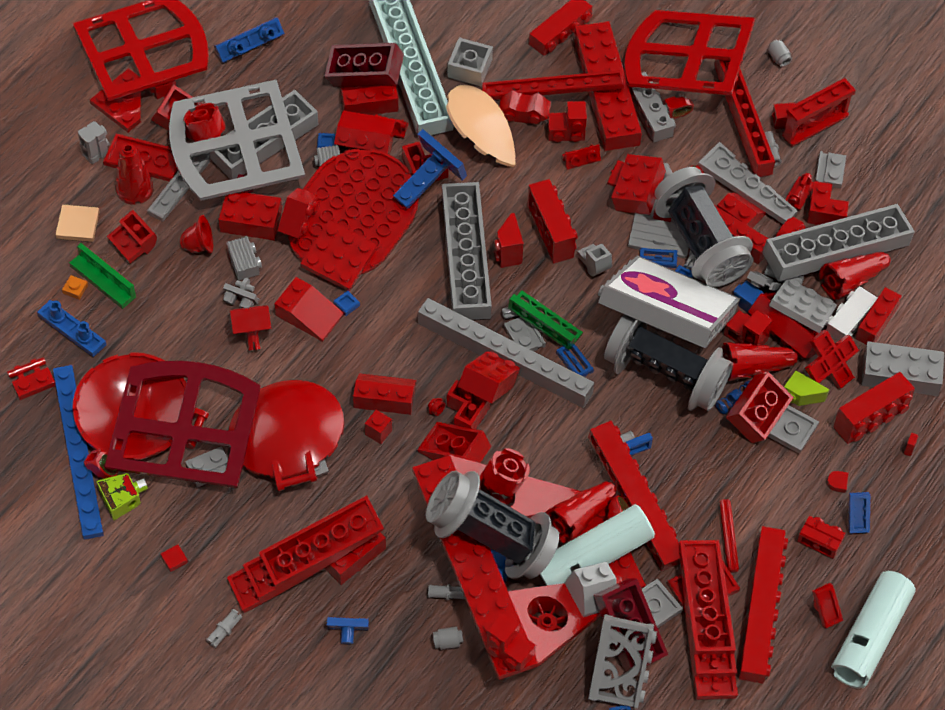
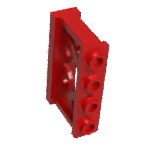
(818, 112)

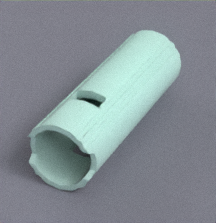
(600, 544)
(873, 629)

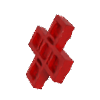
(832, 359)

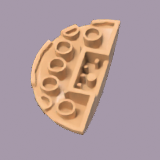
(481, 121)

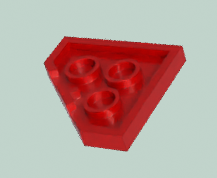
(123, 110)

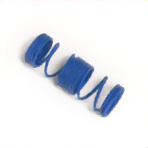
(733, 396)

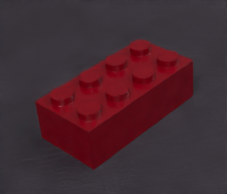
(364, 64)
(628, 602)

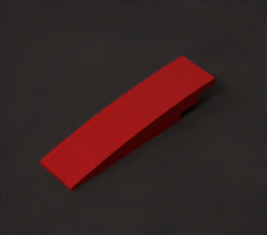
(304, 553)
(708, 620)

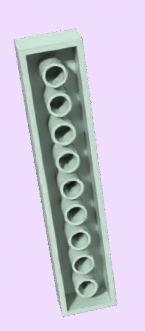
(417, 74)

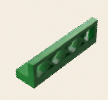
(103, 277)
(544, 322)

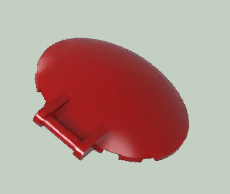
(100, 397)
(292, 431)

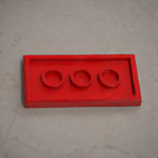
(156, 157)

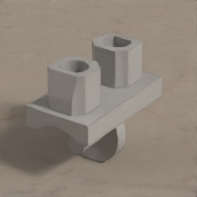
(233, 292)

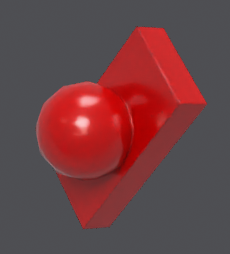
(827, 605)

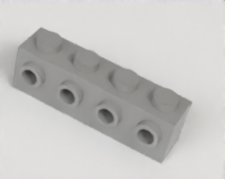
(652, 112)

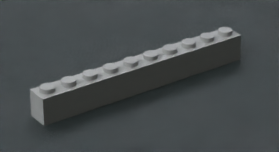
(481, 339)

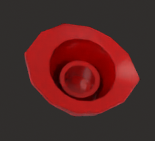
(198, 237)

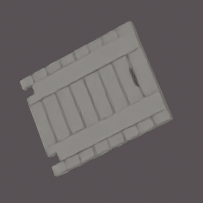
(657, 235)

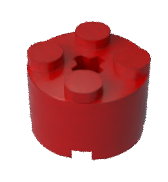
(204, 122)
(506, 472)

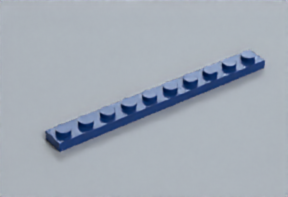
(77, 452)

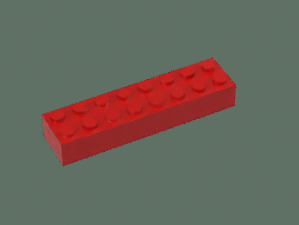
(612, 107)

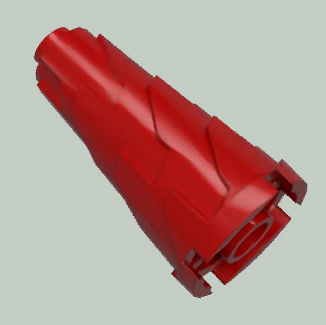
(133, 176)
(849, 273)
(756, 359)
(577, 512)

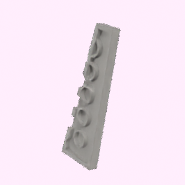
(736, 176)

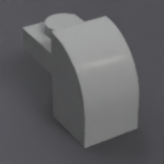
(595, 258)

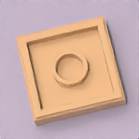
(77, 223)

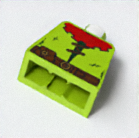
(121, 494)

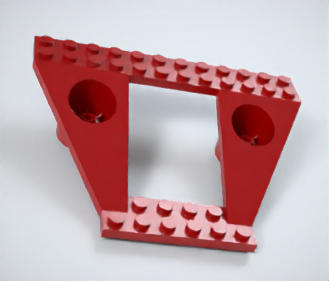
(482, 580)

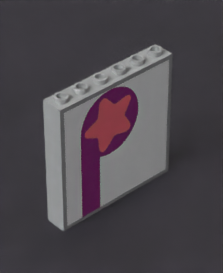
(669, 301)

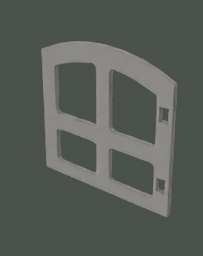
(242, 138)

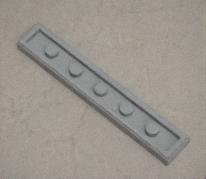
(175, 190)

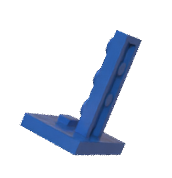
(429, 171)

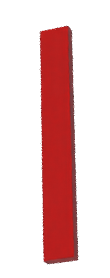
(557, 84)

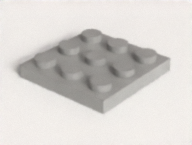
(803, 305)

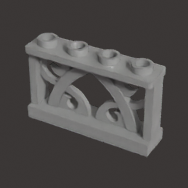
(609, 636)

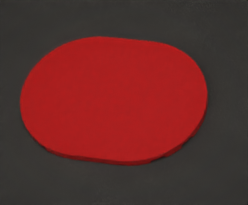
(358, 195)

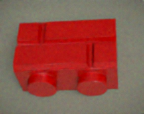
(821, 536)

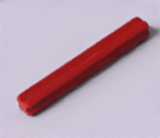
(729, 535)

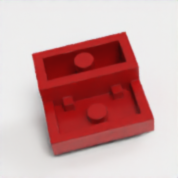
(133, 237)

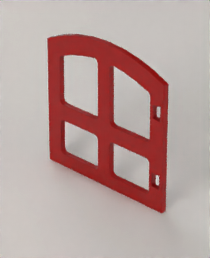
(135, 47)
(696, 53)

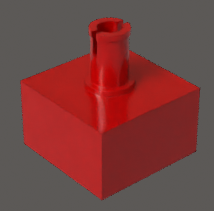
(251, 321)

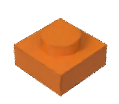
(75, 287)

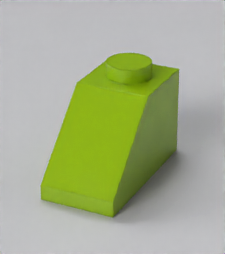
(805, 390)

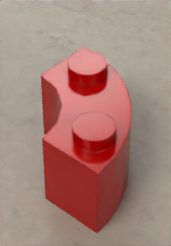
(525, 108)

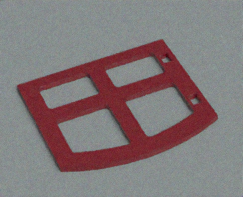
(183, 430)

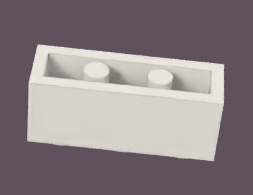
(851, 314)

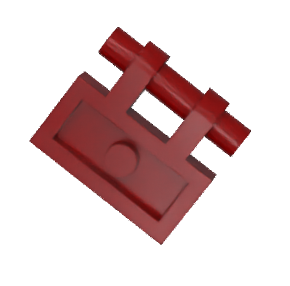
(33, 383)

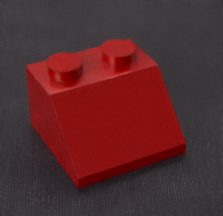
(741, 209)
(509, 243)

